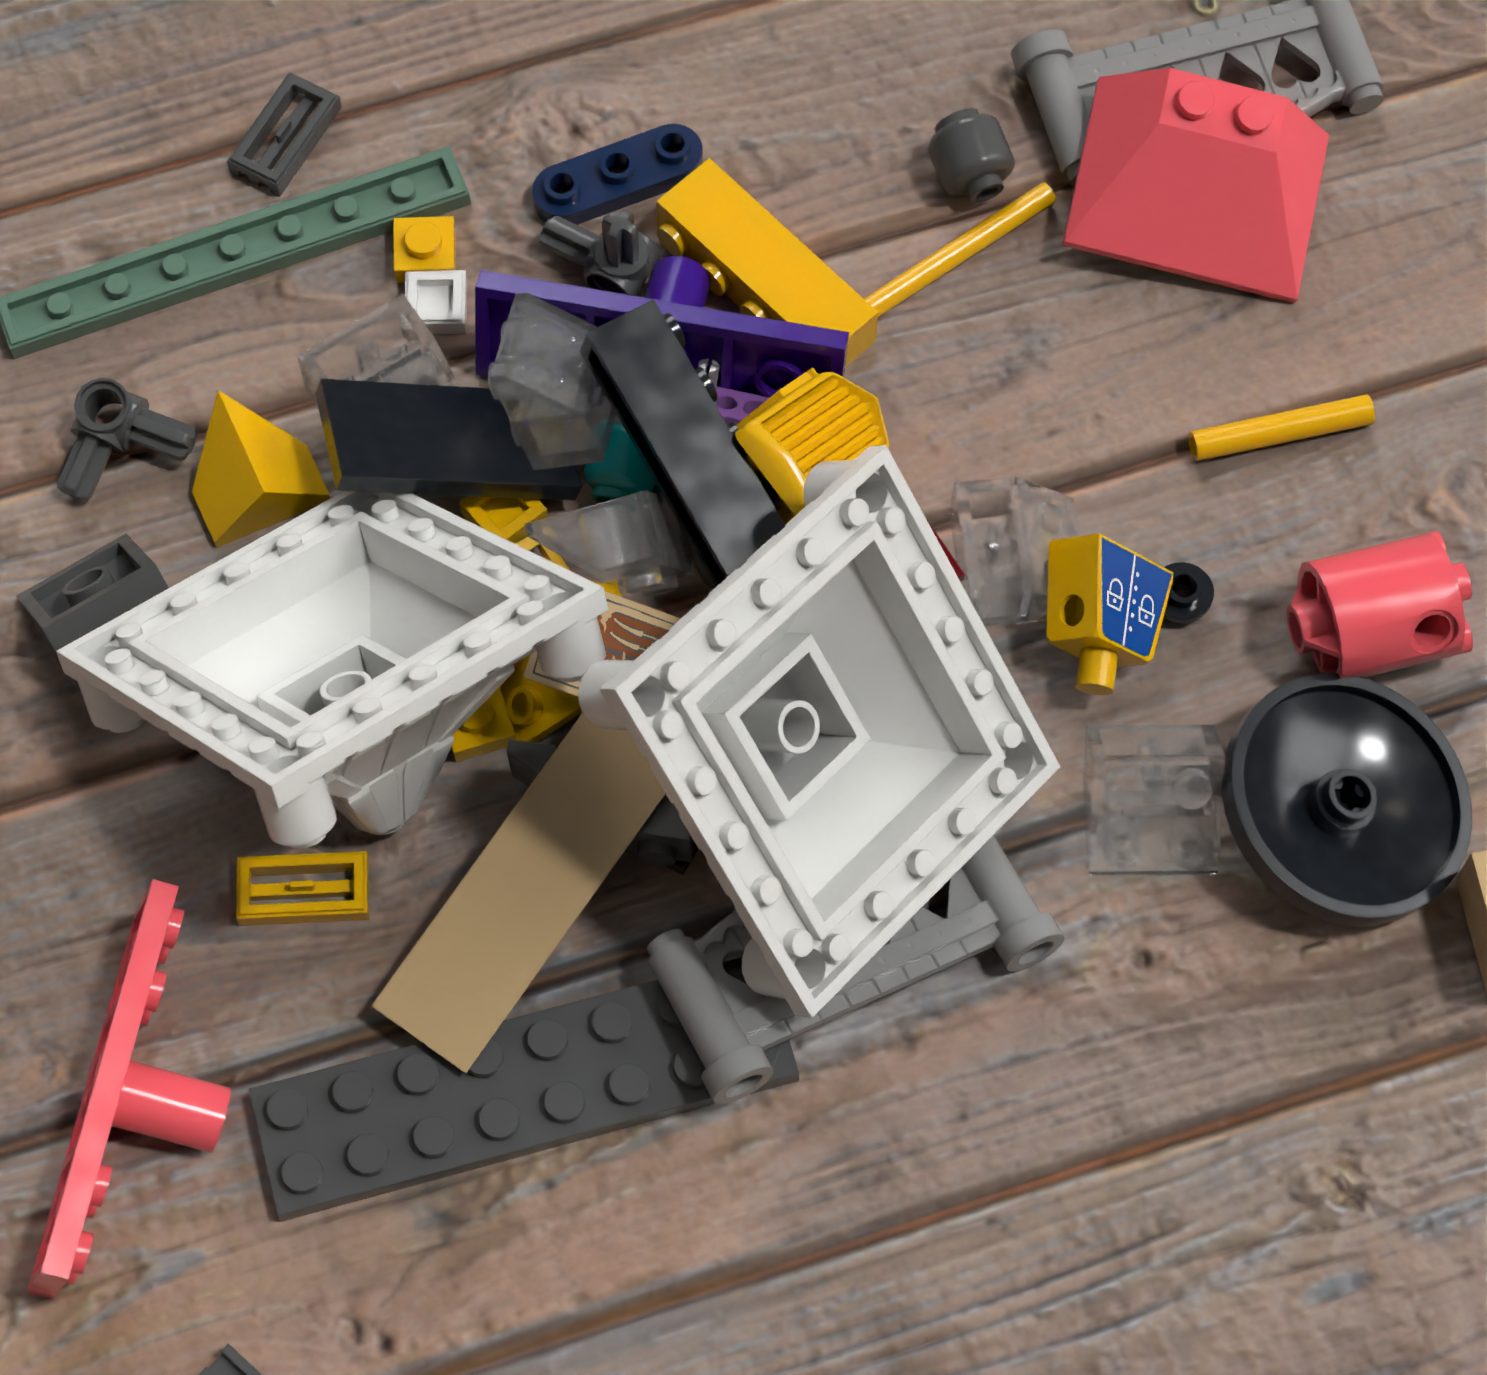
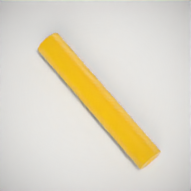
(1281, 427)

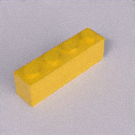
(758, 258)

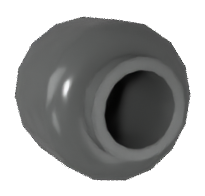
(971, 155)

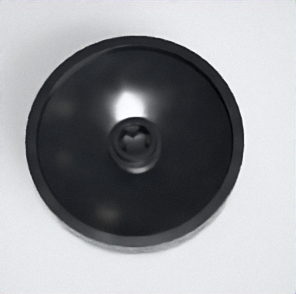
(1346, 799)

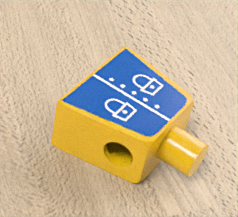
(1104, 607)

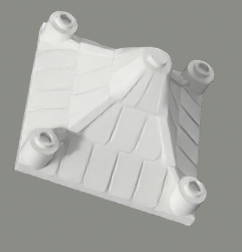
(339, 655)
(831, 729)

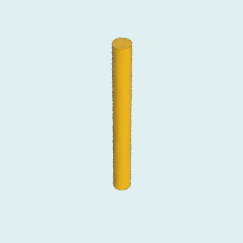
(961, 248)

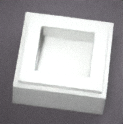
(439, 299)

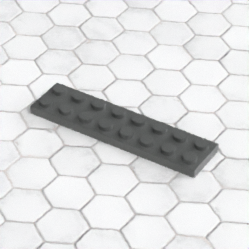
(531, 1089)

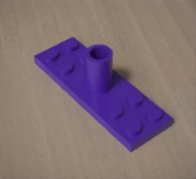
(752, 351)

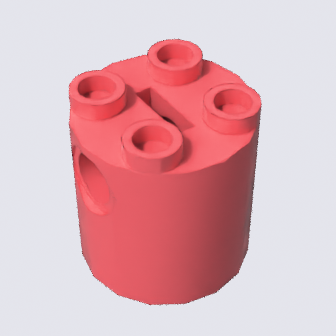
(1381, 607)

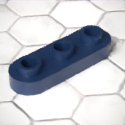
(600, 192)

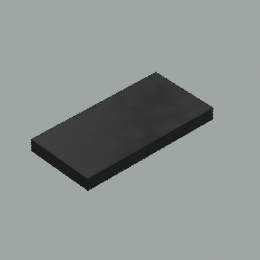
(430, 443)

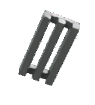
(302, 146)

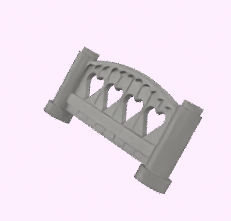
(1314, 30)
(735, 1024)

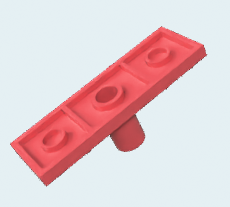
(125, 1096)

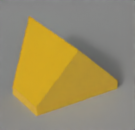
(252, 474)

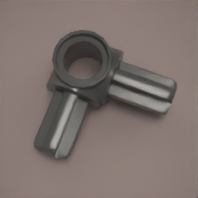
(612, 261)
(132, 426)

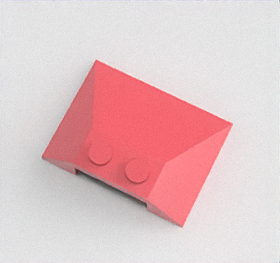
(1198, 180)

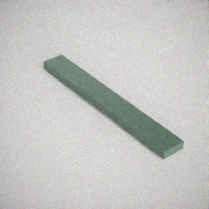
(230, 252)

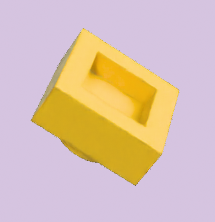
(424, 245)
(503, 515)
(485, 730)

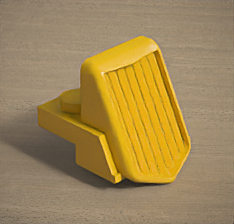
(807, 424)

